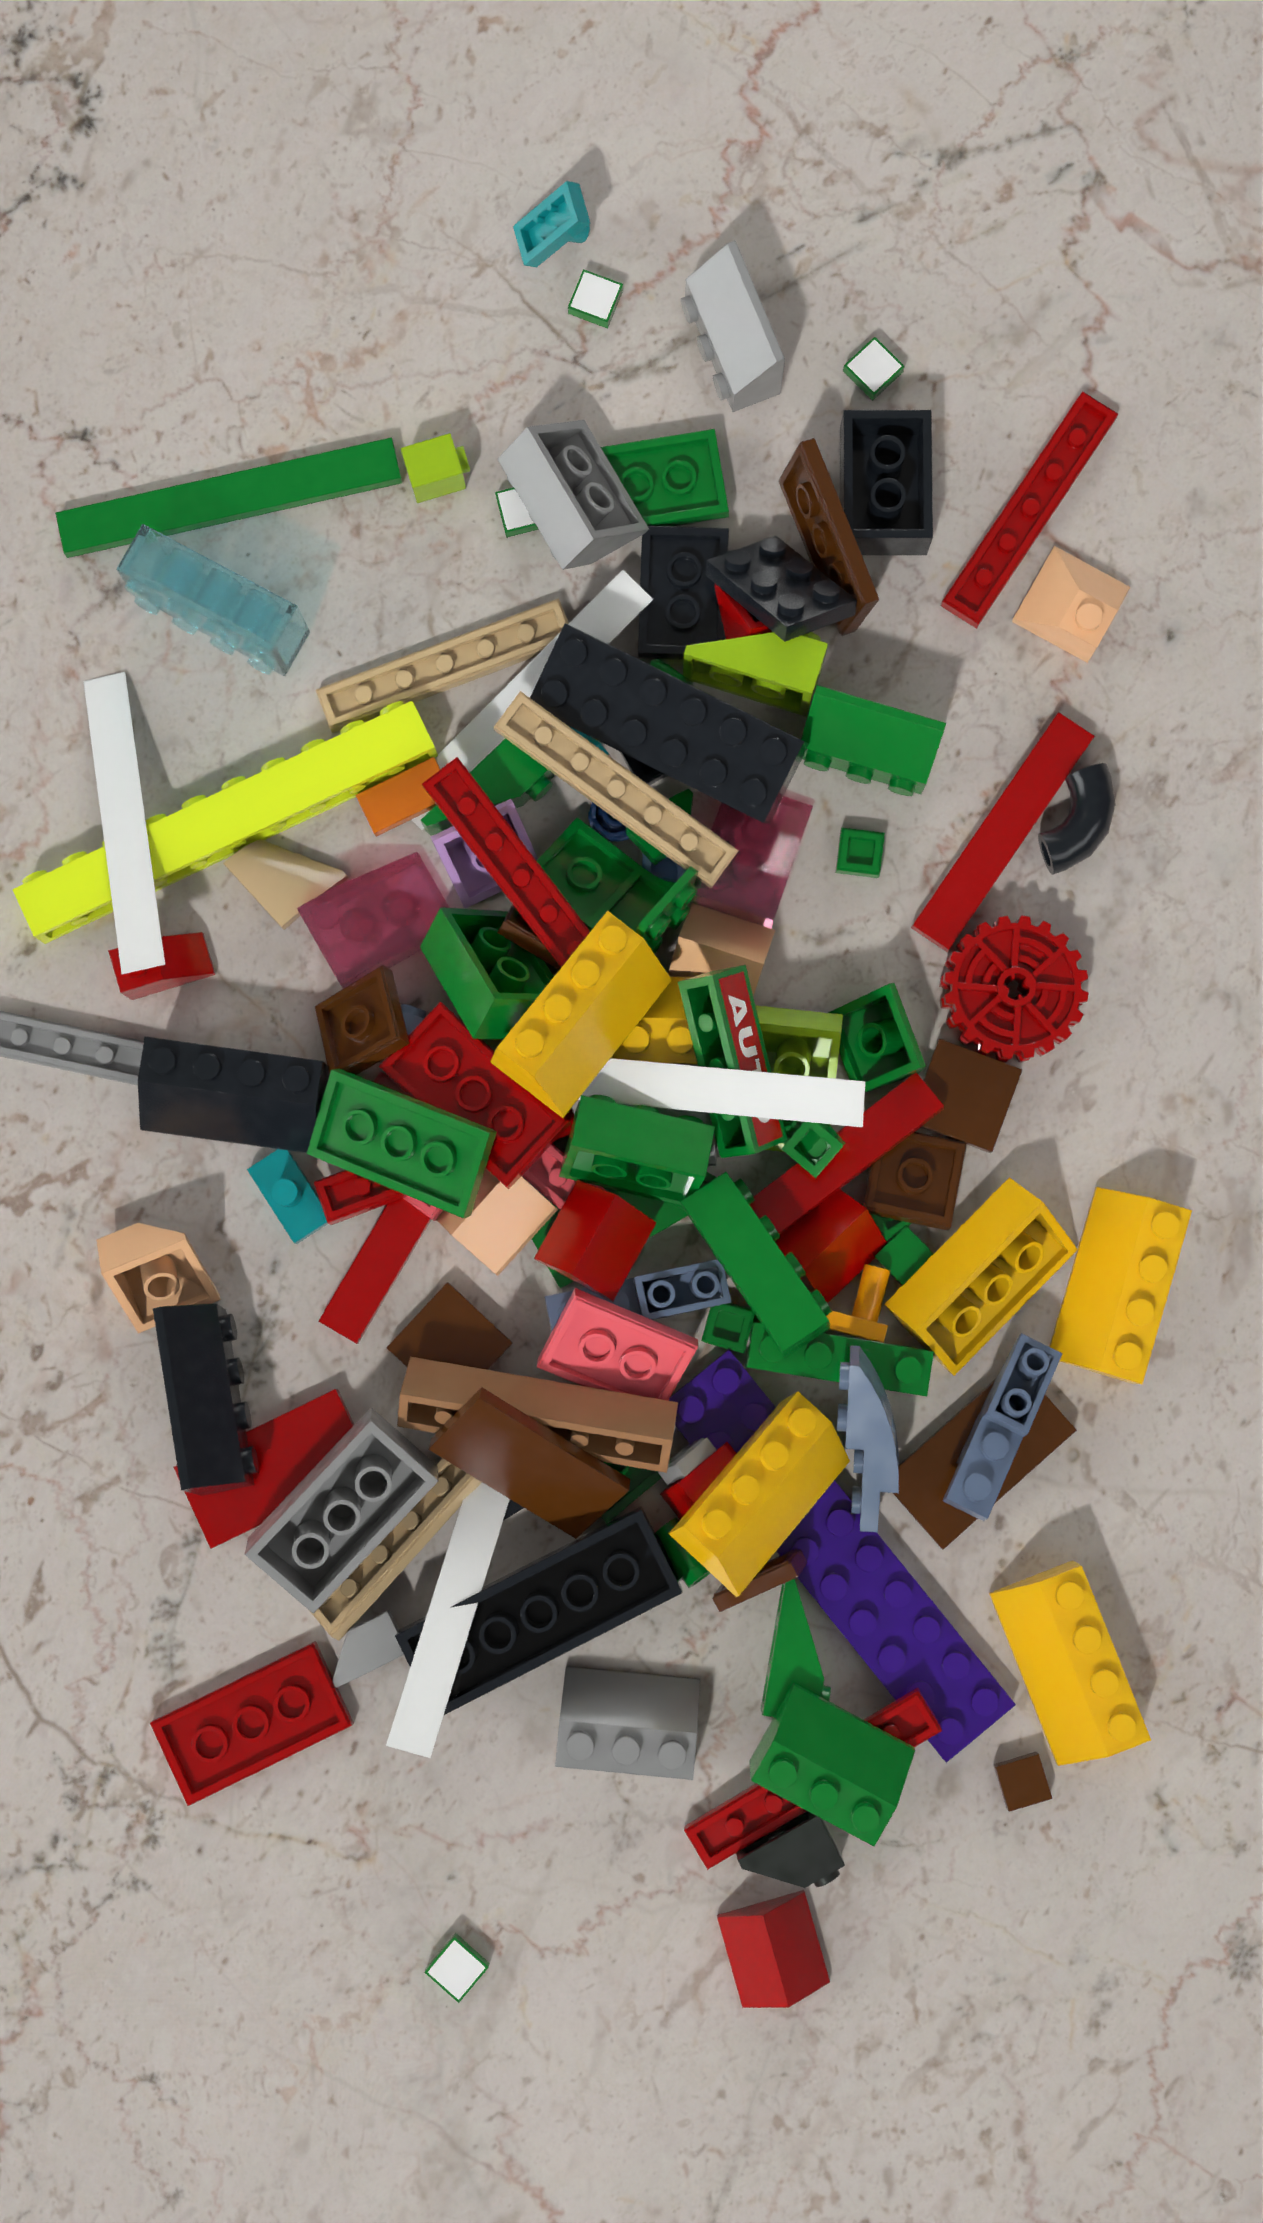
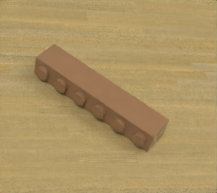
(601, 1422)

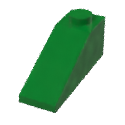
(502, 776)
(791, 1654)

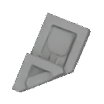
(367, 1648)

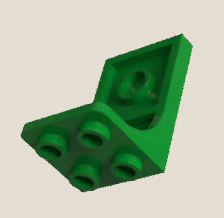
(602, 878)

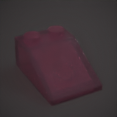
(760, 870)
(374, 918)

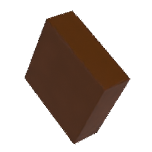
(1022, 1781)

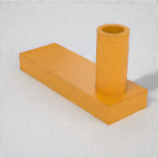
(866, 1309)

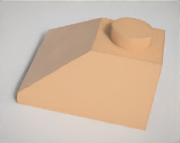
(1071, 604)
(153, 1270)

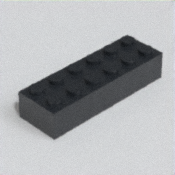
(668, 724)
(557, 1604)

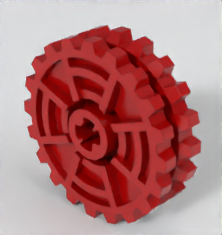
(1045, 978)

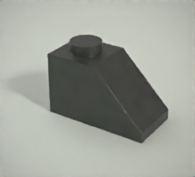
(795, 1853)

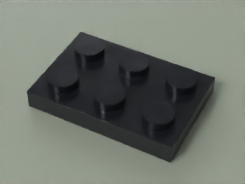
(780, 588)
(683, 597)

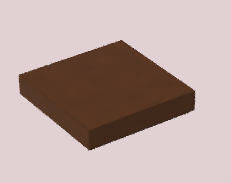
(362, 1023)
(973, 1093)
(917, 1181)
(452, 1333)

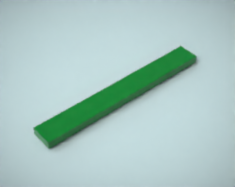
(230, 497)

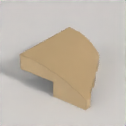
(282, 878)

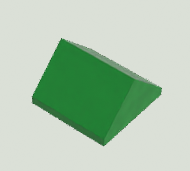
(878, 1039)

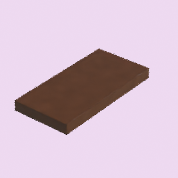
(827, 530)
(529, 1463)
(930, 1468)

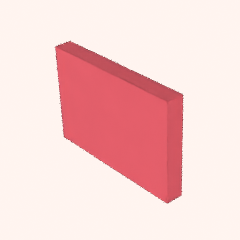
(615, 1349)

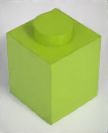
(435, 467)

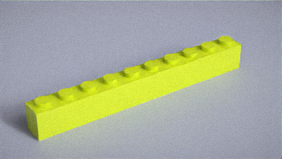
(234, 817)

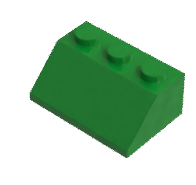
(870, 741)
(483, 971)
(637, 1149)
(832, 1764)

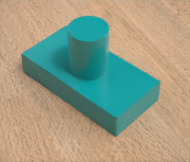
(552, 224)
(289, 1194)

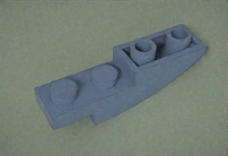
(661, 1292)
(1001, 1427)
(871, 1434)

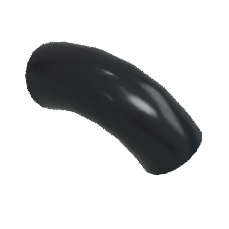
(1087, 819)

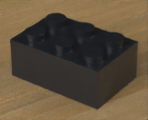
(887, 480)

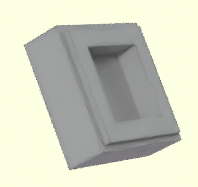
(687, 1460)

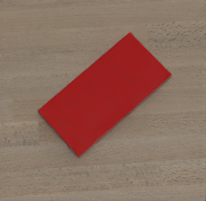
(457, 1076)
(286, 1454)
(251, 1723)

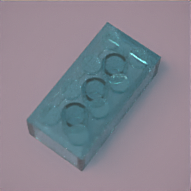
(213, 601)

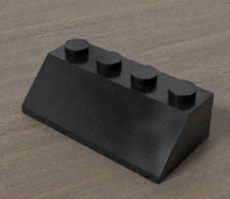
(229, 1094)
(205, 1398)

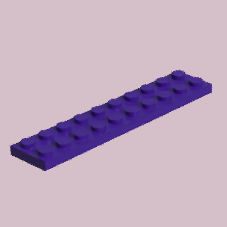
(858, 1576)

